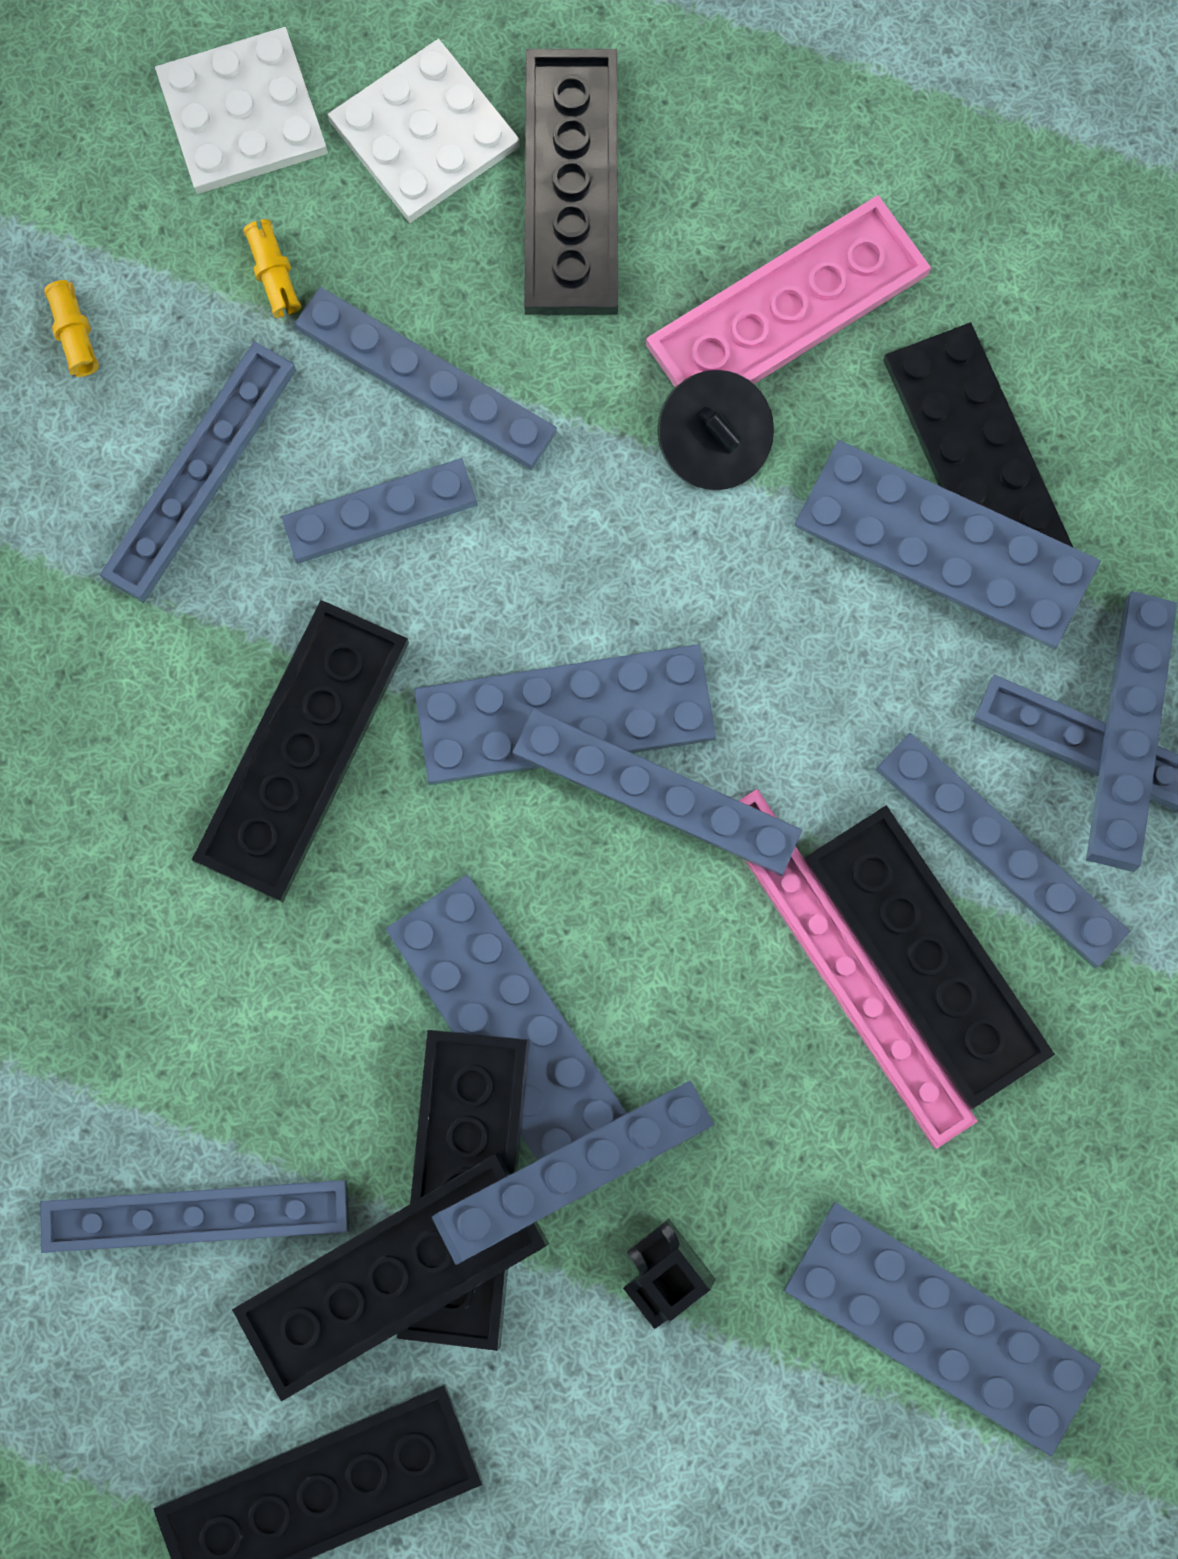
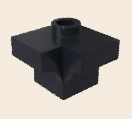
(668, 1276)

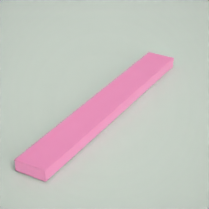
(864, 996)

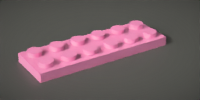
(794, 299)

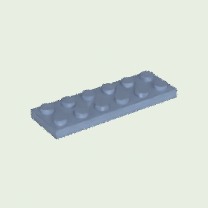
(947, 544)
(625, 700)
(490, 990)
(942, 1328)

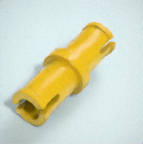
(272, 268)
(71, 328)

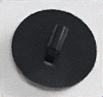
(715, 430)

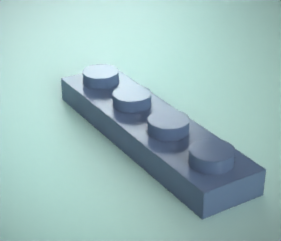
(379, 510)

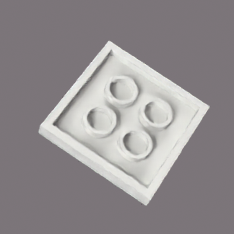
(241, 110)
(424, 130)

